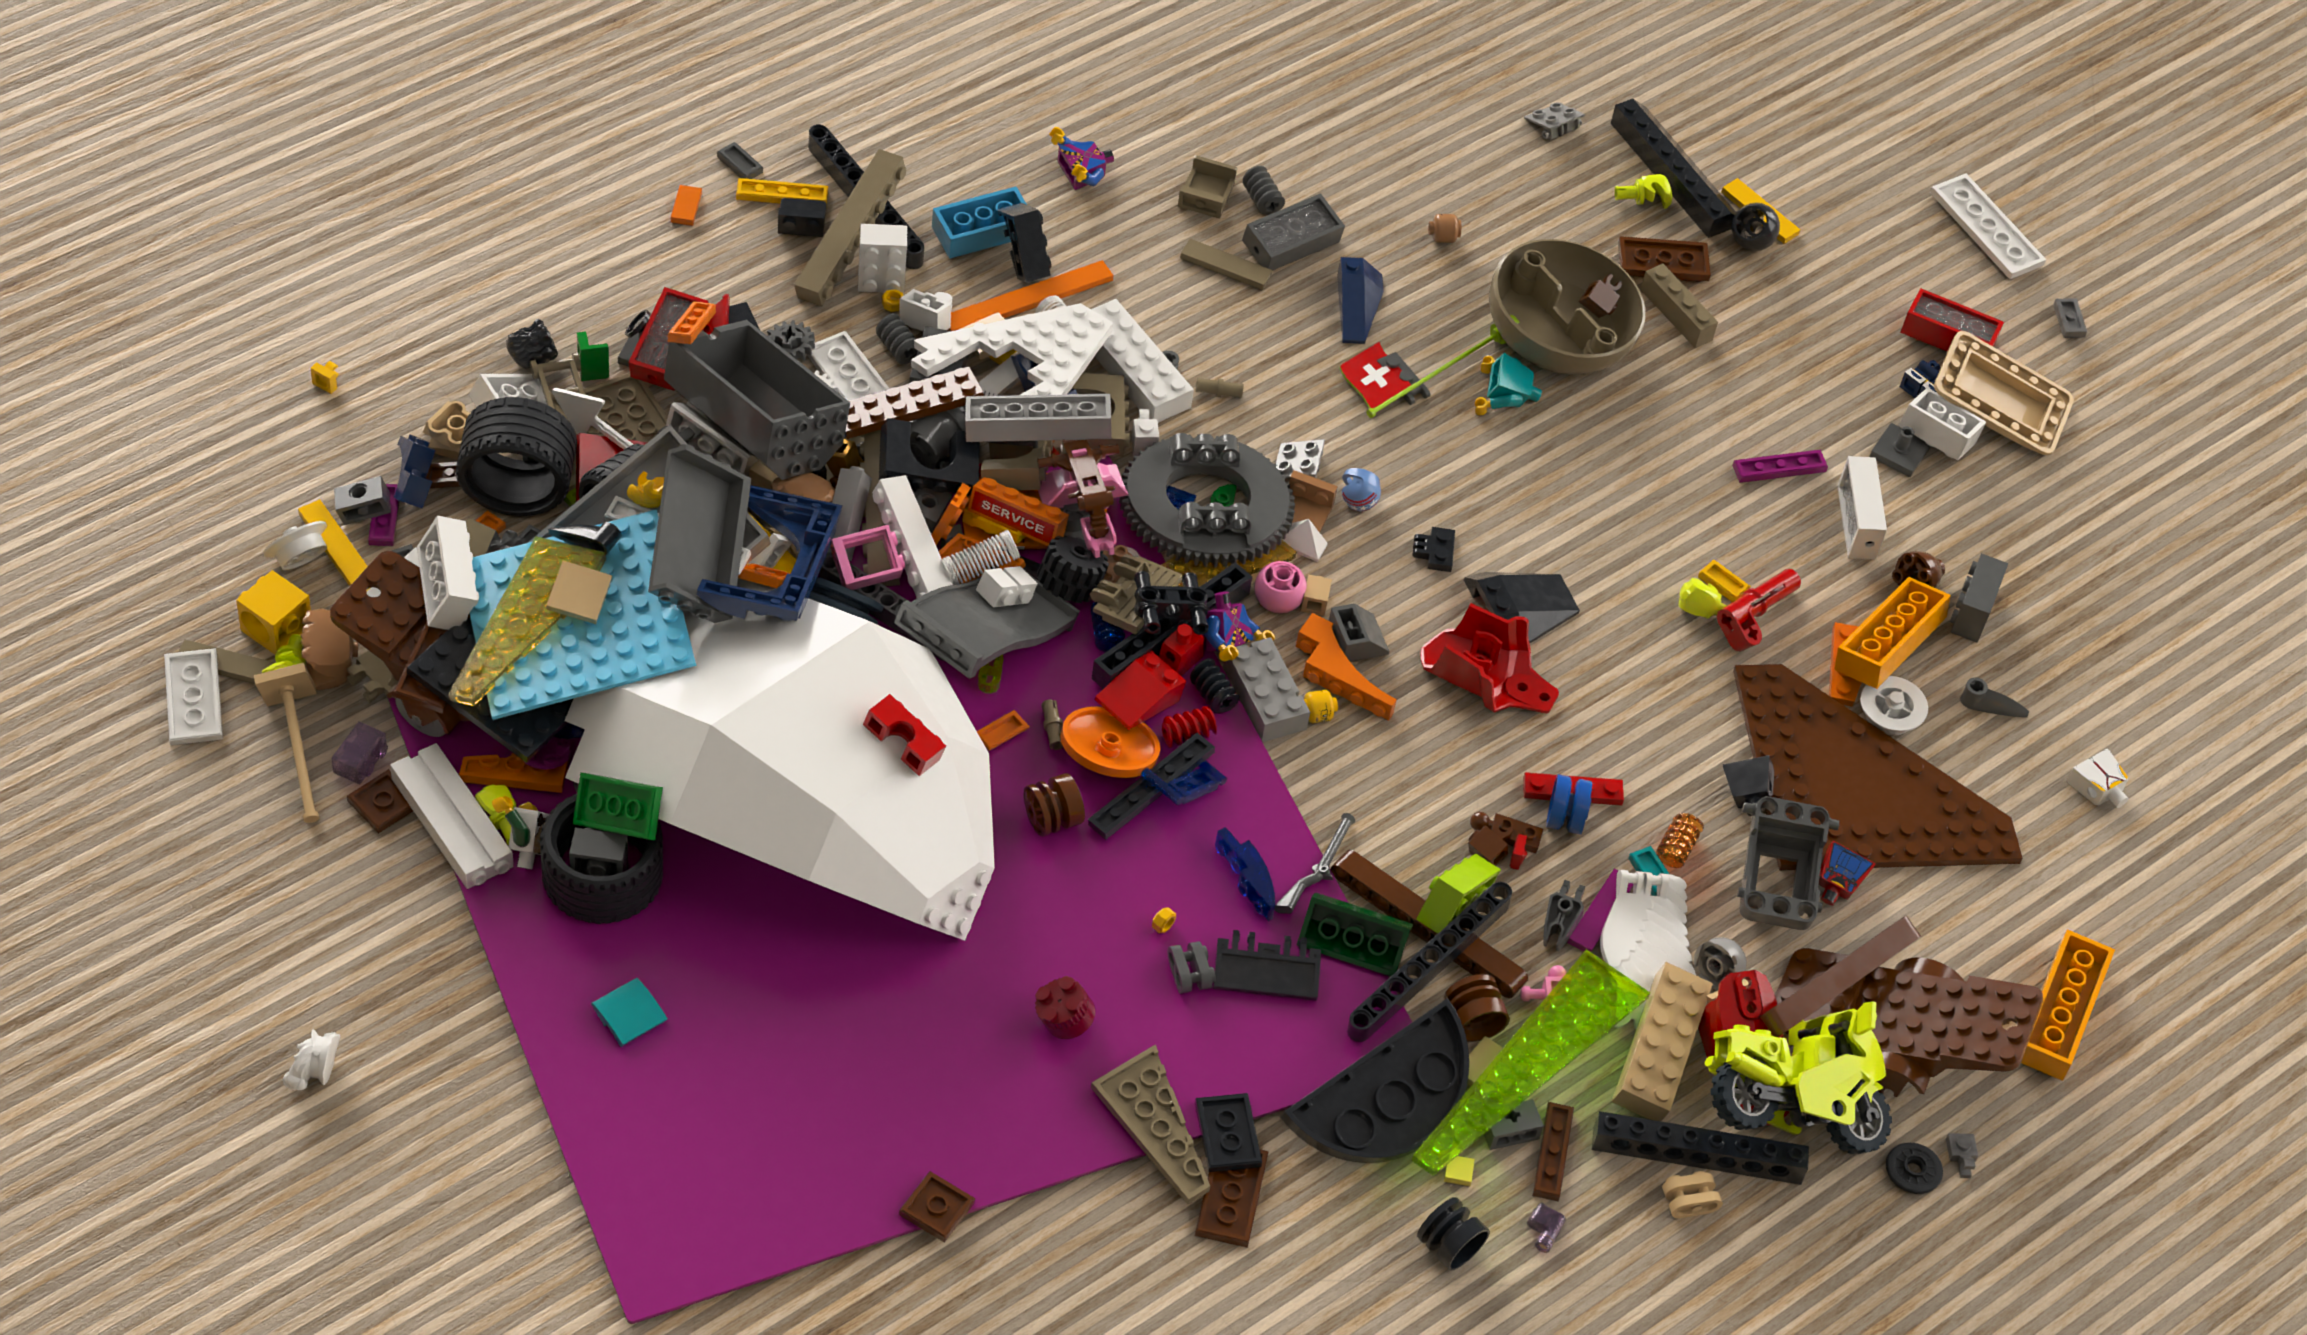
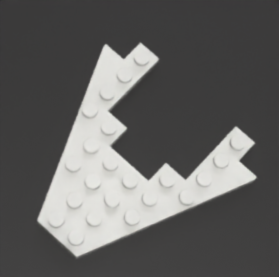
(1055, 339)

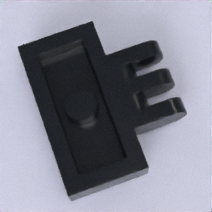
(1436, 548)

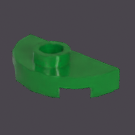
(1224, 495)

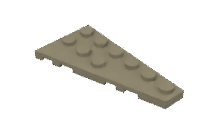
(1151, 1115)

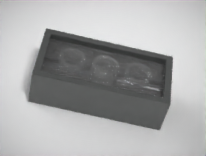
(1293, 232)

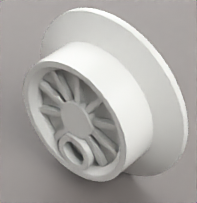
(298, 545)
(1894, 706)

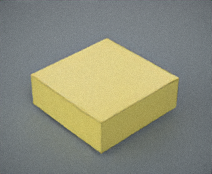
(1459, 1171)

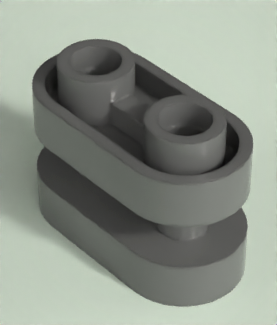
(1198, 959)

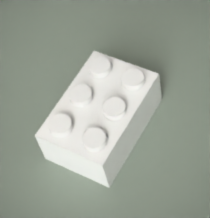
(882, 258)
(1942, 424)

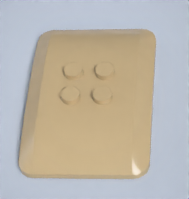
(2004, 393)

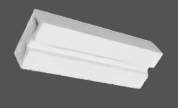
(452, 816)

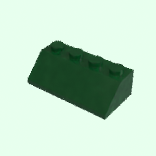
(1355, 934)

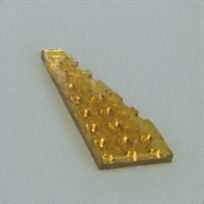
(520, 617)

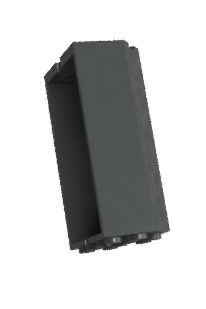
(760, 397)

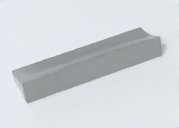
(1038, 417)

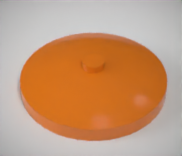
(1106, 745)

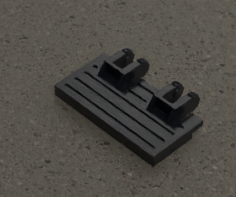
(1267, 970)

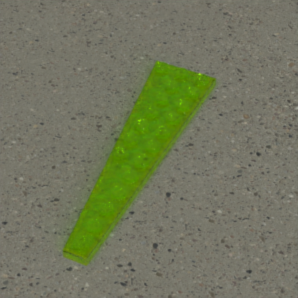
(1565, 1024)

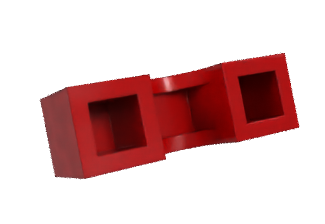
(892, 718)

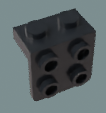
(801, 217)

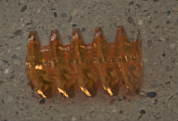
(1679, 840)

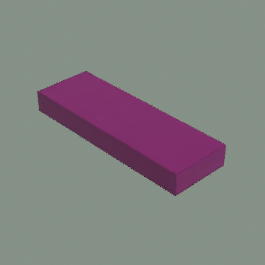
(384, 526)

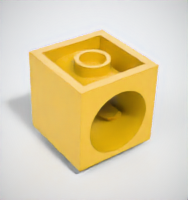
(272, 611)

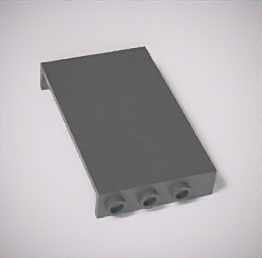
(698, 530)

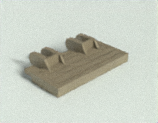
(1117, 599)

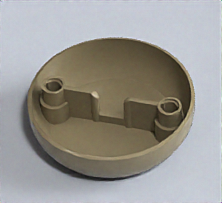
(1543, 289)

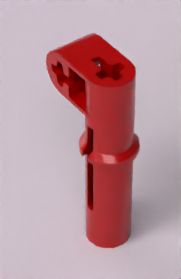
(1738, 617)

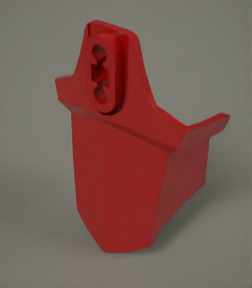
(1491, 661)

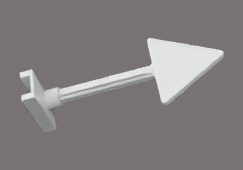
(583, 413)

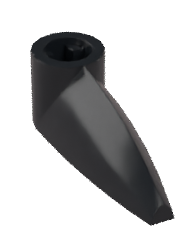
(589, 536)

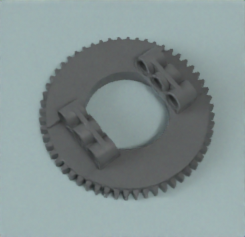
(1208, 531)

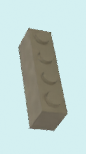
(1679, 305)

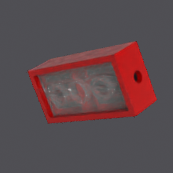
(1940, 319)
(651, 351)

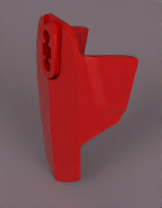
(1731, 1007)

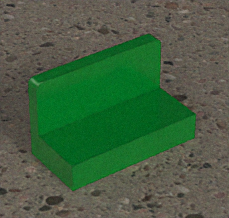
(593, 359)

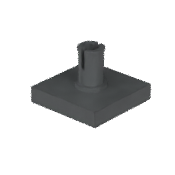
(1900, 449)

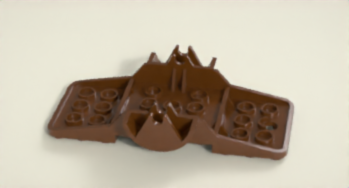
(1929, 1016)

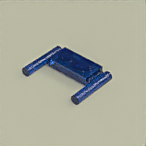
(1190, 785)

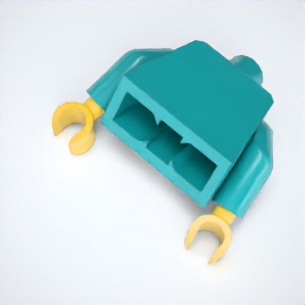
(1508, 384)

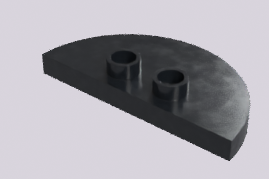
(1391, 1095)

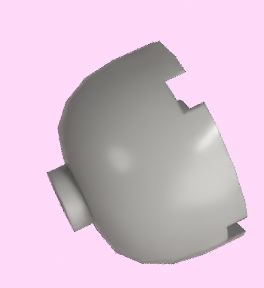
(1719, 958)

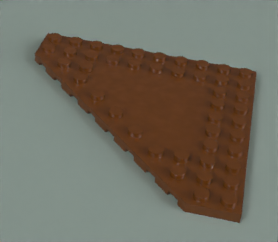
(1882, 793)

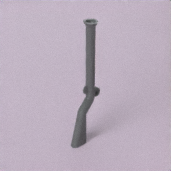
(1321, 870)

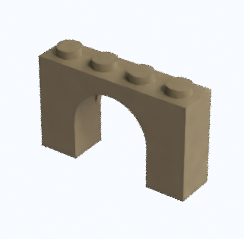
(1118, 392)
(1017, 465)

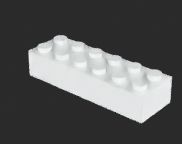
(1146, 370)

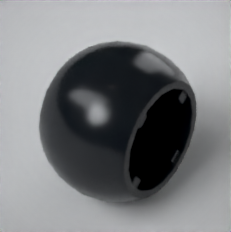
(1745, 221)

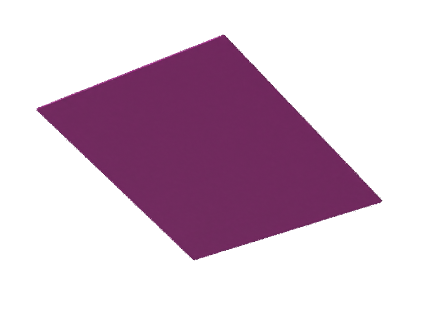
(850, 1052)

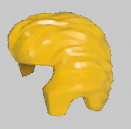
(648, 492)

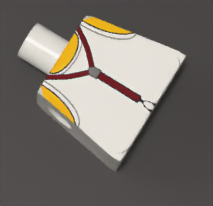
(2100, 779)

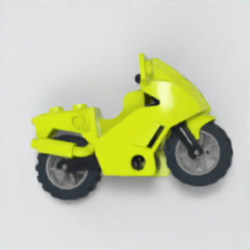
(1829, 1071)

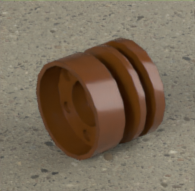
(1054, 804)
(1478, 1006)

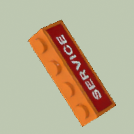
(1017, 511)

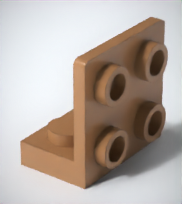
(1312, 498)

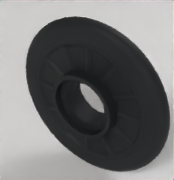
(1911, 1182)

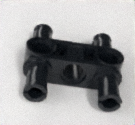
(1171, 602)

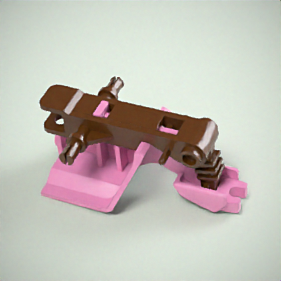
(1088, 485)

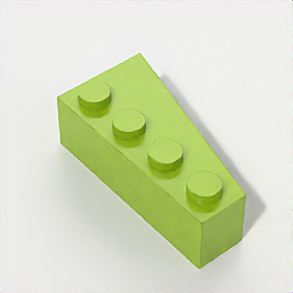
(1456, 891)

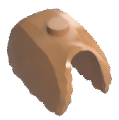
(807, 486)
(326, 650)

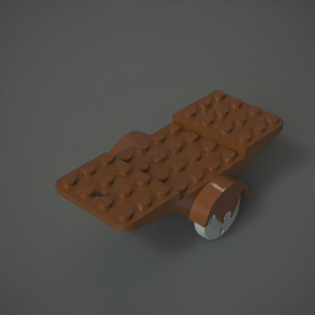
(391, 628)

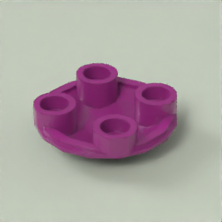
(552, 755)

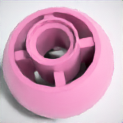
(1280, 587)

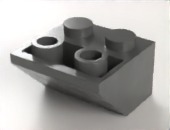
(1357, 632)

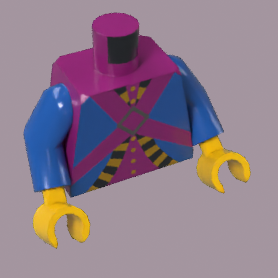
(1080, 160)
(1230, 628)

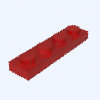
(1603, 790)

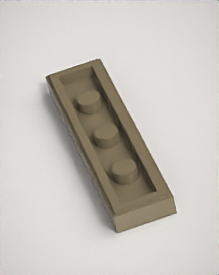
(1226, 264)
(231, 663)

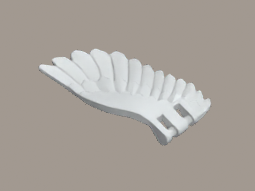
(1646, 930)

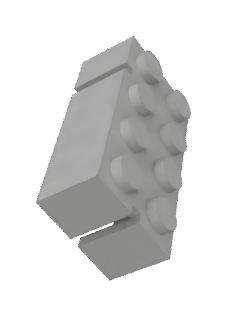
(1267, 690)

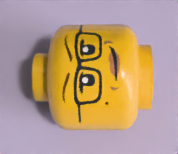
(1321, 706)

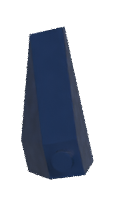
(1359, 297)

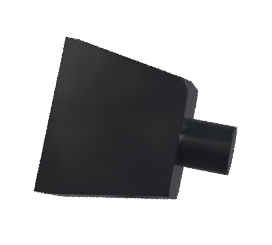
(1750, 780)

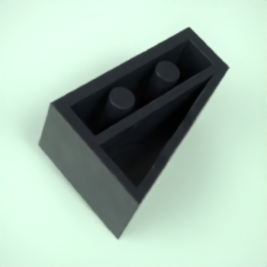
(1027, 241)

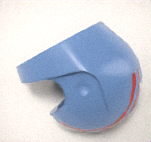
(1362, 491)

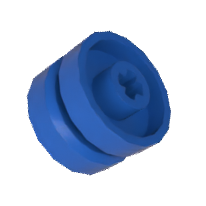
(1574, 805)

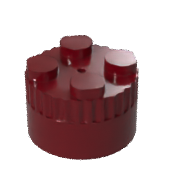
(1065, 1008)

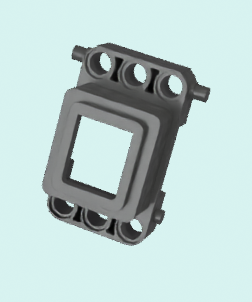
(1791, 841)

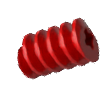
(1188, 725)

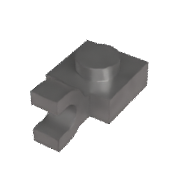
(1964, 1150)

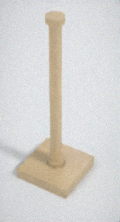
(284, 687)

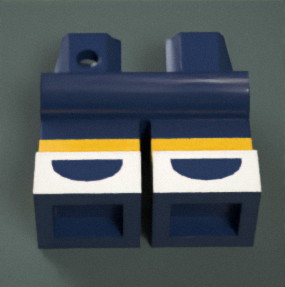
(1920, 378)

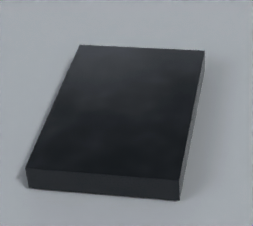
(1228, 1132)

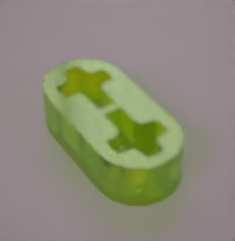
(995, 672)

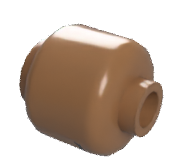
(1445, 228)

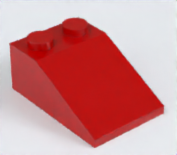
(1142, 691)

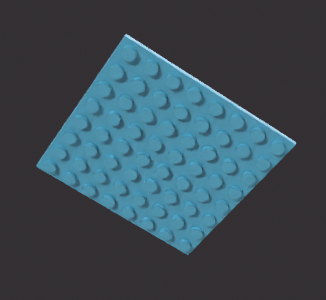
(629, 643)

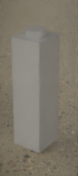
(852, 493)

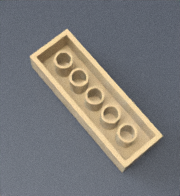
(1662, 1042)

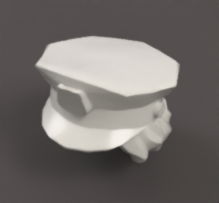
(313, 1060)

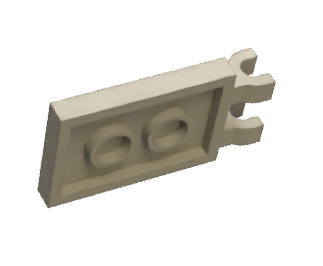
(375, 670)

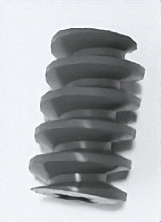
(1263, 190)
(897, 338)

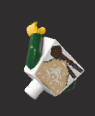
(525, 828)

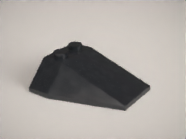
(1538, 597)

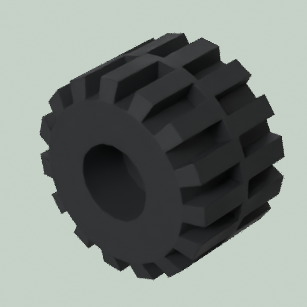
(1071, 569)

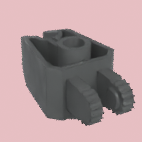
(1563, 914)

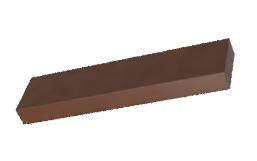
(1553, 1151)

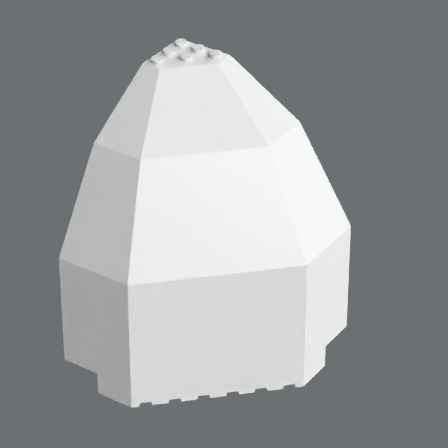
(776, 760)

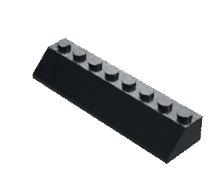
(1666, 157)

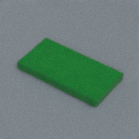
(617, 806)

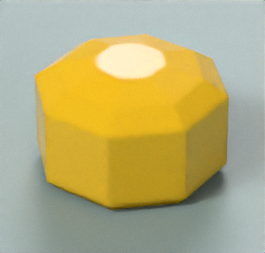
(891, 300)
(1163, 920)

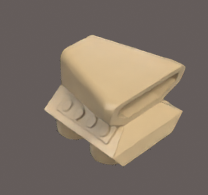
(447, 429)

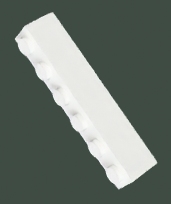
(915, 542)

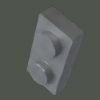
(2070, 318)

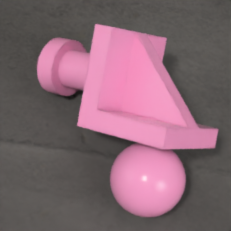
(1555, 974)

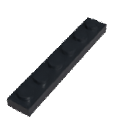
(1143, 793)

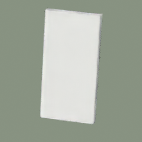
(847, 366)
(193, 696)

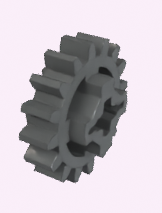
(793, 338)

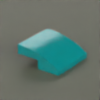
(629, 1011)

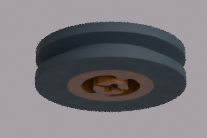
(844, 599)

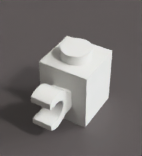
(1144, 432)

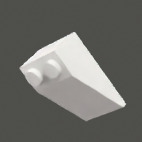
(506, 385)

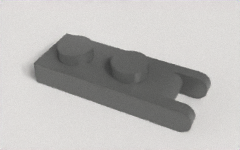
(1393, 361)

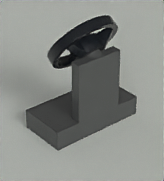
(634, 333)

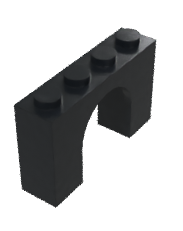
(898, 460)

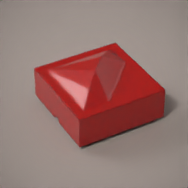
(1519, 852)

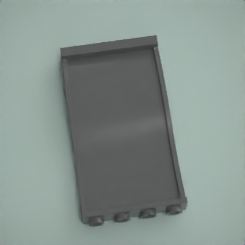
(971, 632)

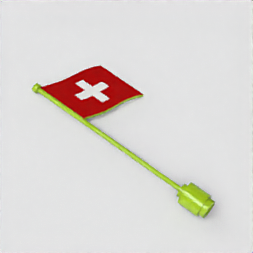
(1381, 384)

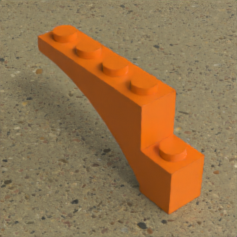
(1335, 672)

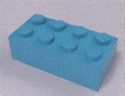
(974, 222)

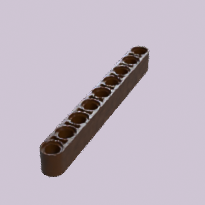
(1405, 905)
(1840, 977)

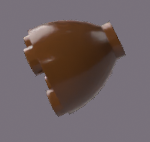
(1919, 566)

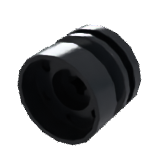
(1453, 1233)

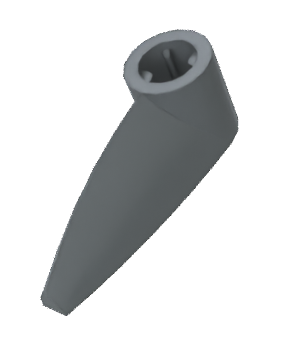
(1980, 698)

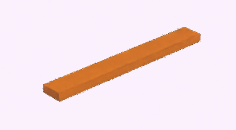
(1030, 296)

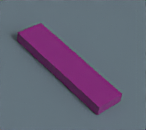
(1780, 466)
(1590, 926)

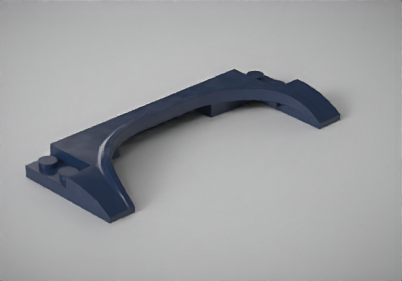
(810, 527)

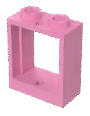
(843, 566)

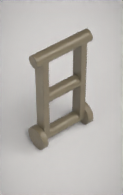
(538, 371)

